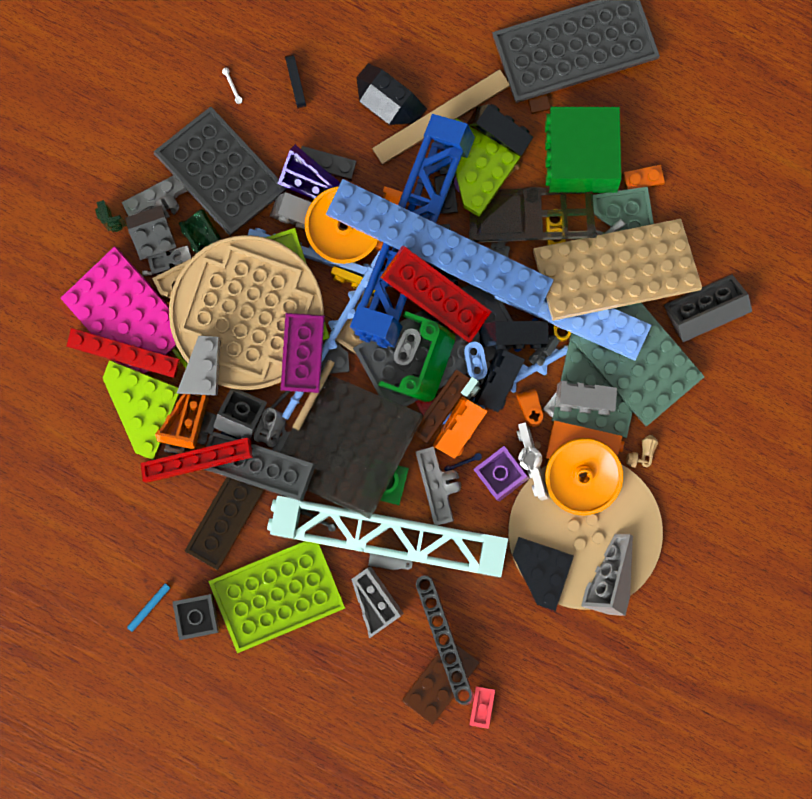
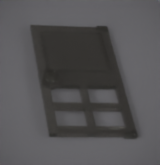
(519, 214)

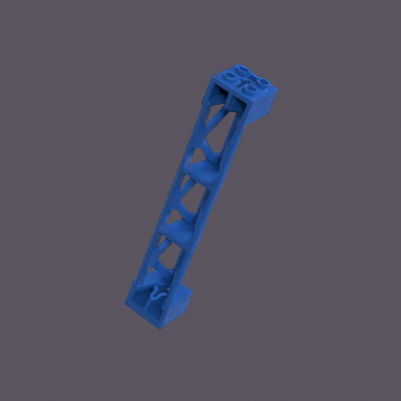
(453, 140)

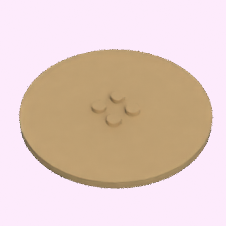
(242, 295)
(590, 535)

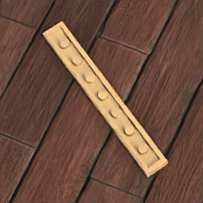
(452, 109)

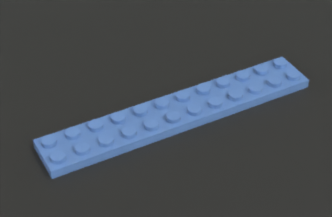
(440, 247)

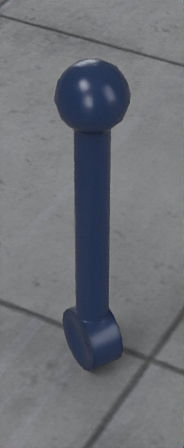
(477, 457)

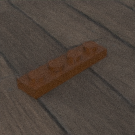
(442, 406)

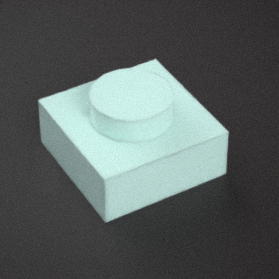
(471, 389)

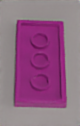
(302, 352)

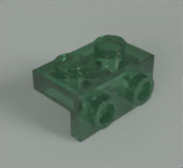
(104, 214)
(199, 231)

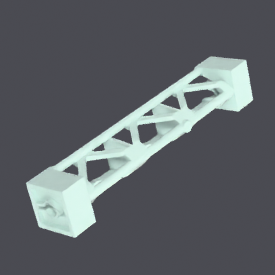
(286, 522)

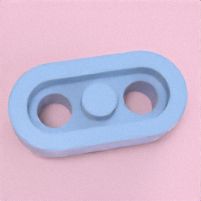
(475, 360)

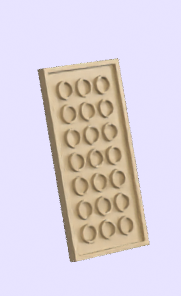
(618, 269)

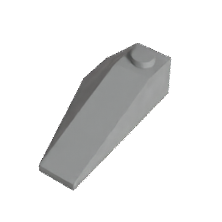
(612, 582)

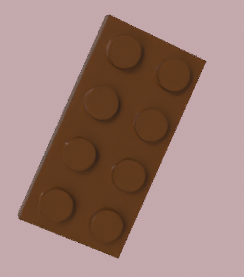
(432, 689)

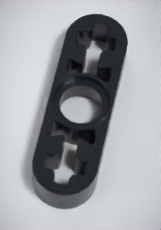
(295, 81)

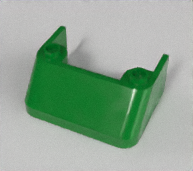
(427, 384)

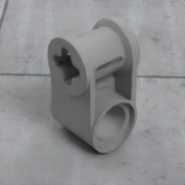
(269, 427)

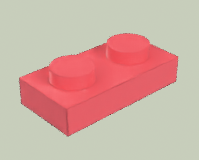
(482, 707)

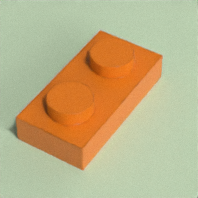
(644, 177)

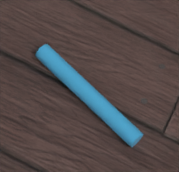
(149, 606)

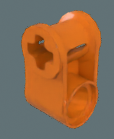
(530, 404)

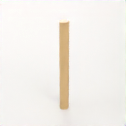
(312, 397)

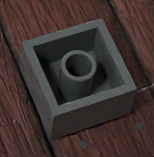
(150, 232)
(240, 414)
(196, 617)

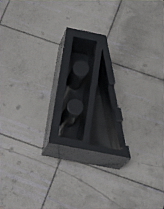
(500, 128)

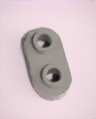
(407, 347)

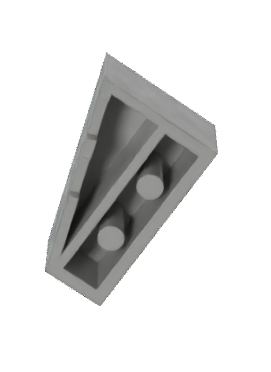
(203, 368)
(586, 398)

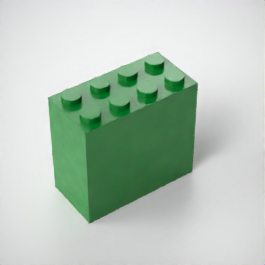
(583, 149)

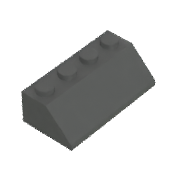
(708, 308)

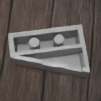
(290, 210)
(375, 601)

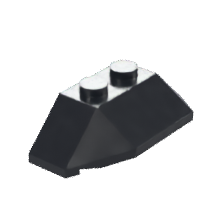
(388, 97)

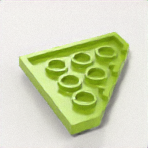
(483, 172)
(141, 405)

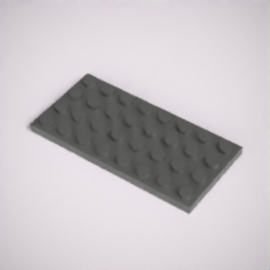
(574, 46)
(381, 364)

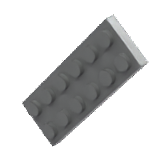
(267, 470)

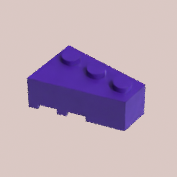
(305, 175)

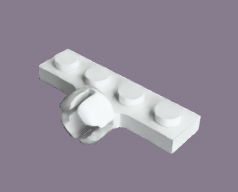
(531, 460)

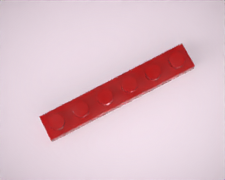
(123, 352)
(196, 460)

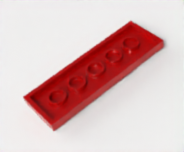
(435, 294)

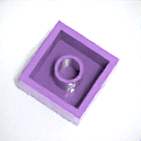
(501, 473)

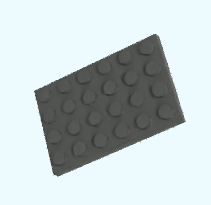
(220, 171)

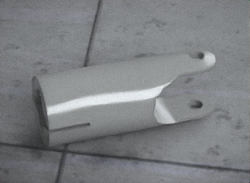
(389, 562)

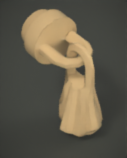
(649, 445)

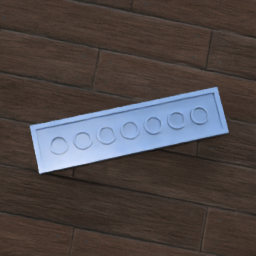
(606, 328)

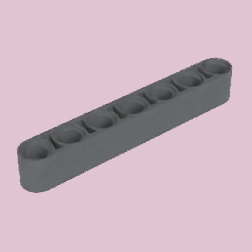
(438, 632)

